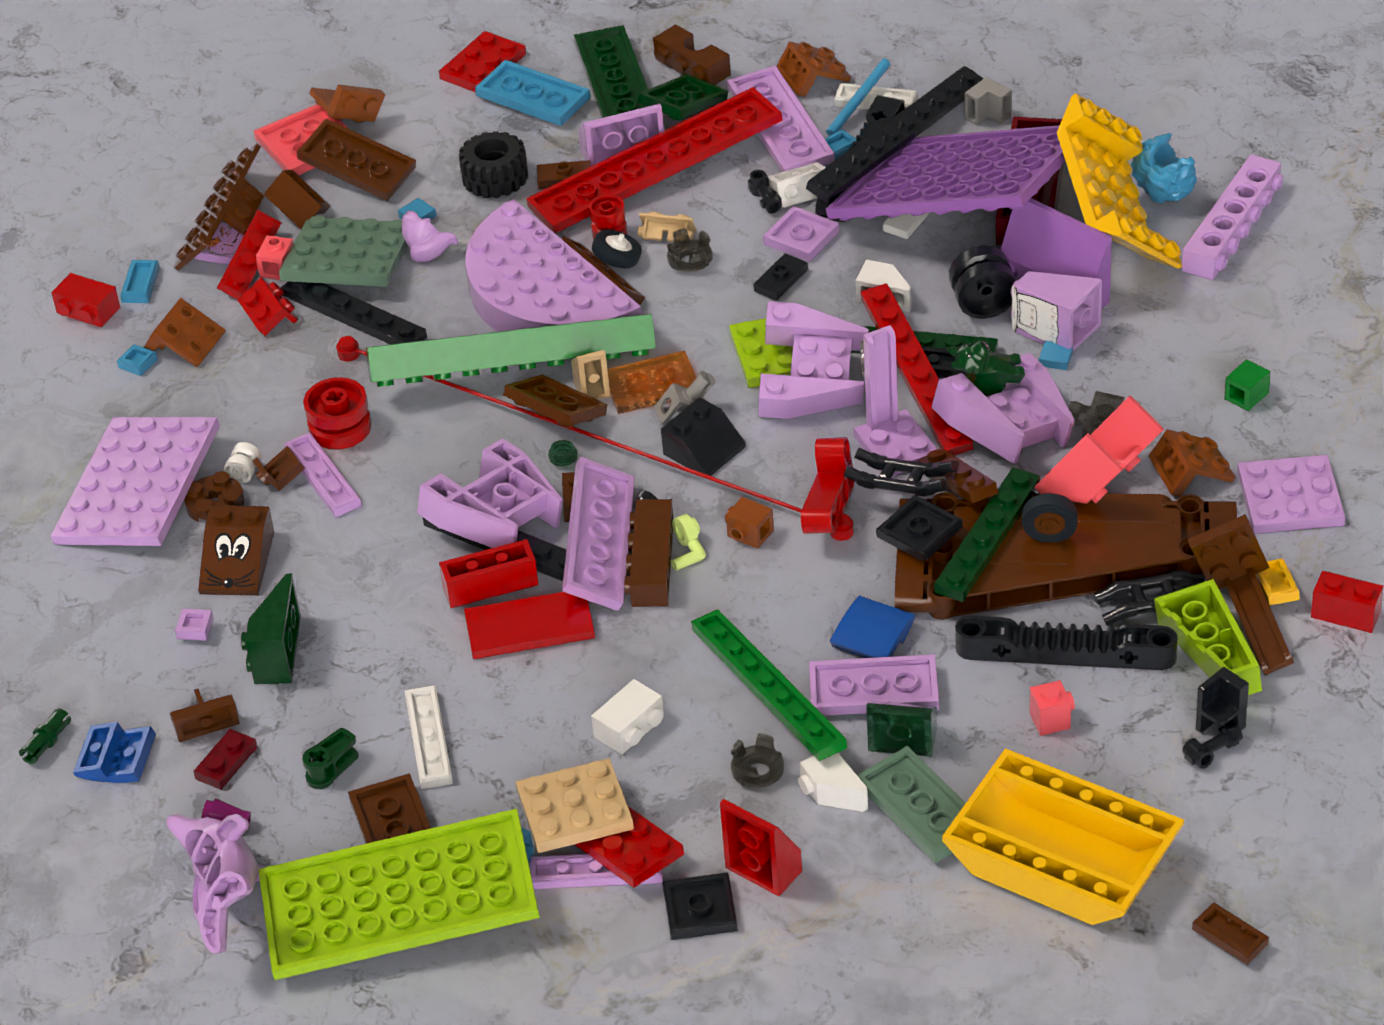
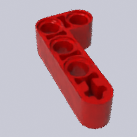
(830, 488)

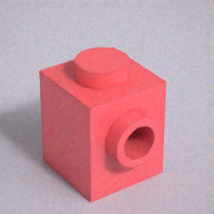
(272, 256)
(1051, 707)

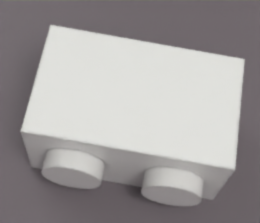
(628, 716)

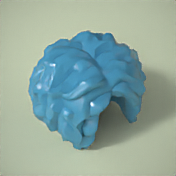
(1161, 172)

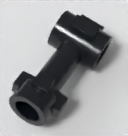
(758, 186)
(1202, 754)

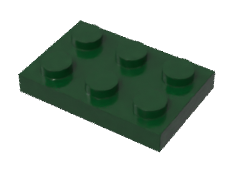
(683, 96)

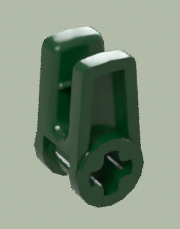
(329, 758)

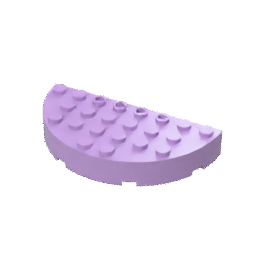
(532, 278)

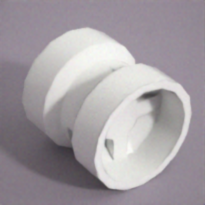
(240, 464)

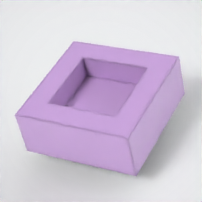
(194, 624)

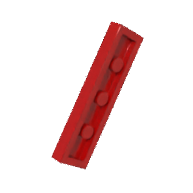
(243, 263)

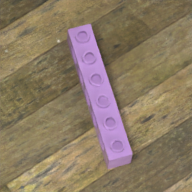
(1232, 217)

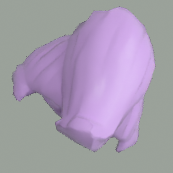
(424, 239)

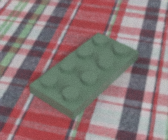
(914, 800)

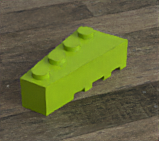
(1208, 631)

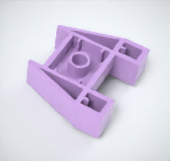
(818, 365)
(1010, 419)
(497, 503)

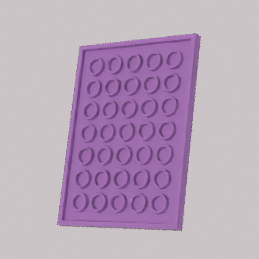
(955, 174)

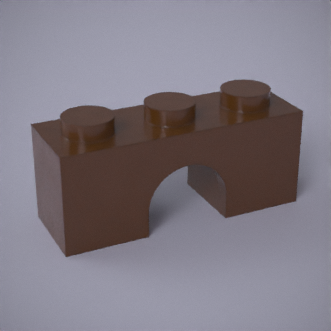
(676, 50)

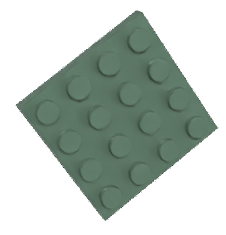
(345, 252)

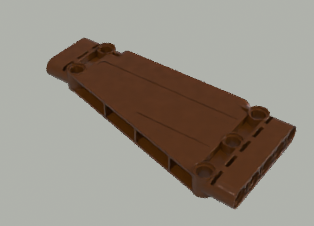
(1112, 542)

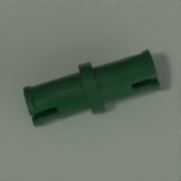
(45, 736)

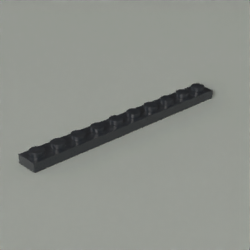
(892, 135)

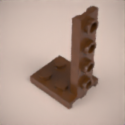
(1233, 559)

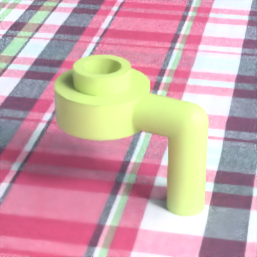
(687, 531)

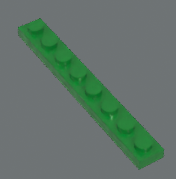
(769, 685)

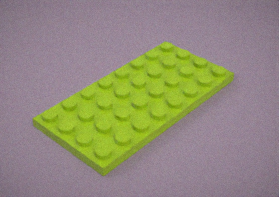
(397, 894)

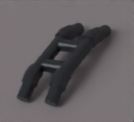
(890, 465)
(1135, 587)

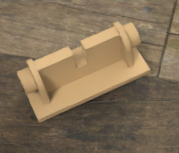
(656, 224)

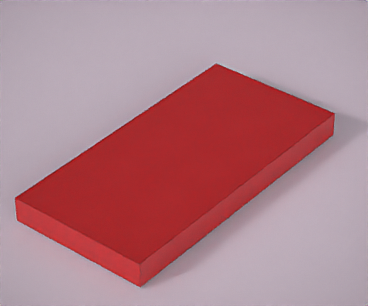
(528, 624)

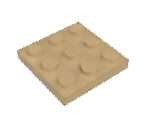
(574, 805)

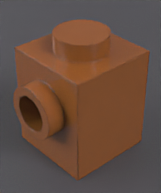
(749, 522)

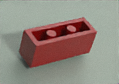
(488, 573)

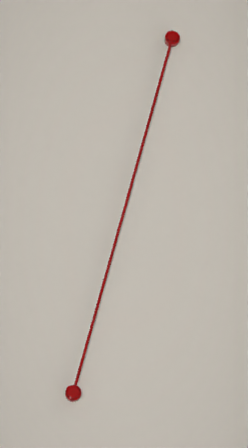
(349, 350)

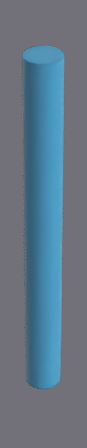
(858, 97)

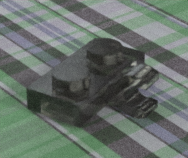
(1094, 415)

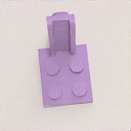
(886, 429)

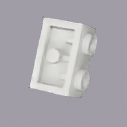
(792, 184)

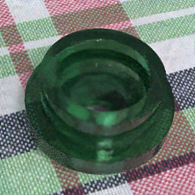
(562, 453)

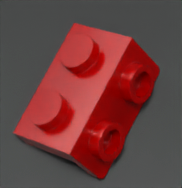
(266, 305)

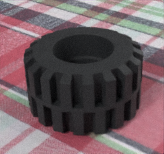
(493, 164)

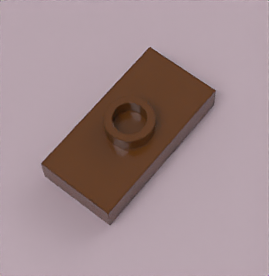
(555, 172)
(1230, 933)

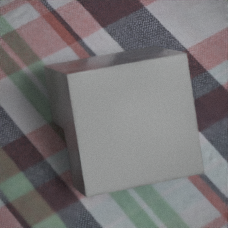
(987, 101)

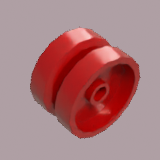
(337, 413)

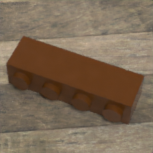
(651, 553)

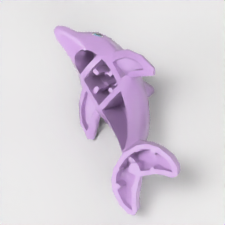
(222, 870)

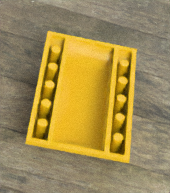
(1059, 838)

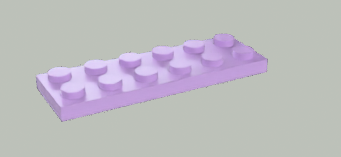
(796, 138)
(598, 534)

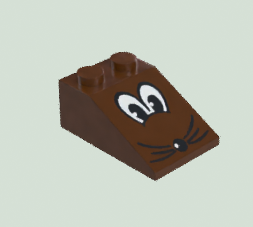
(235, 550)

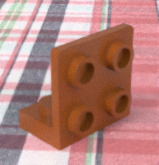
(804, 62)
(186, 333)
(1182, 456)

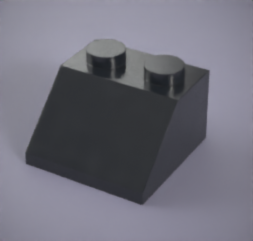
(701, 438)

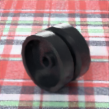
(982, 281)

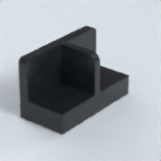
(1222, 700)

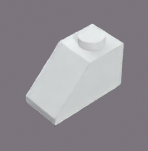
(879, 273)
(833, 783)

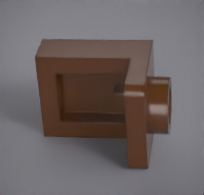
(280, 469)

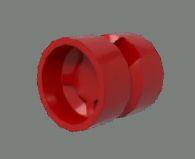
(607, 214)

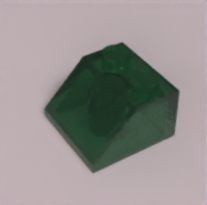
(901, 725)

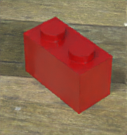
(86, 299)
(1347, 601)

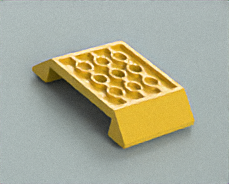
(1097, 156)

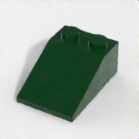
(273, 635)

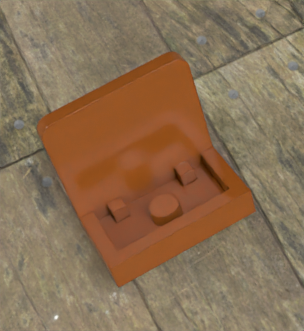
(349, 102)

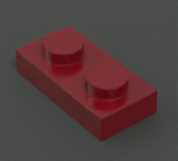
(225, 759)

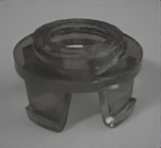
(699, 251)
(762, 753)

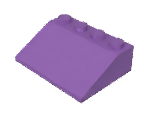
(1056, 244)

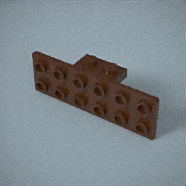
(232, 201)

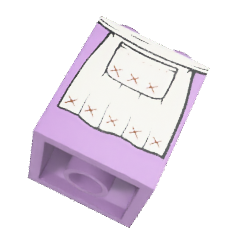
(1056, 307)

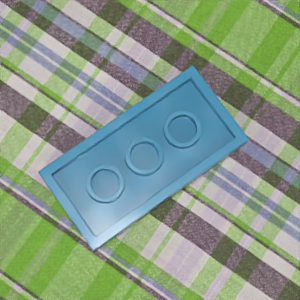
(533, 92)

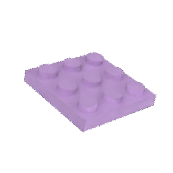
(1290, 494)

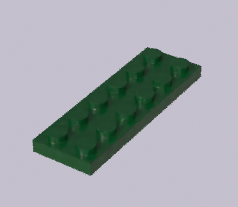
(611, 69)

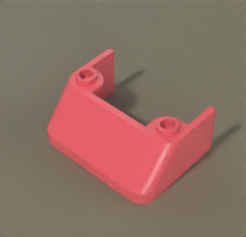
(1102, 455)

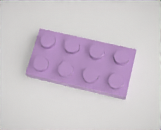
(849, 684)

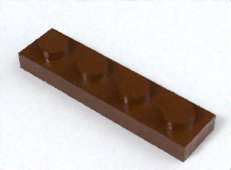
(605, 270)
(966, 480)

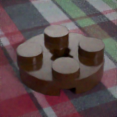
(216, 486)

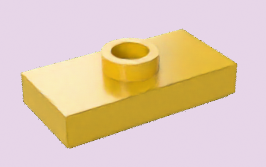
(1278, 583)

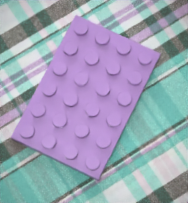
(136, 481)

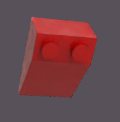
(758, 849)

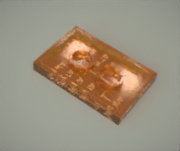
(646, 381)

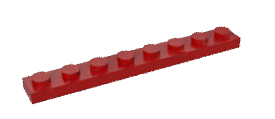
(913, 366)

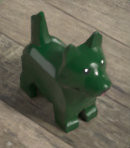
(987, 369)

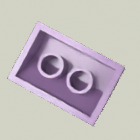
(618, 132)

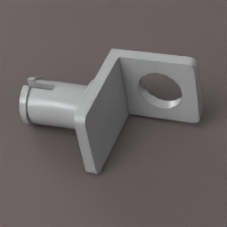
(683, 396)

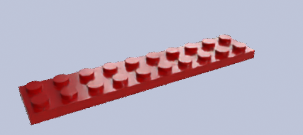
(655, 158)

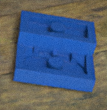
(872, 629)
(114, 753)

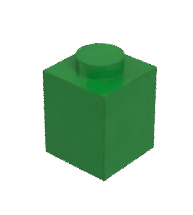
(1247, 385)

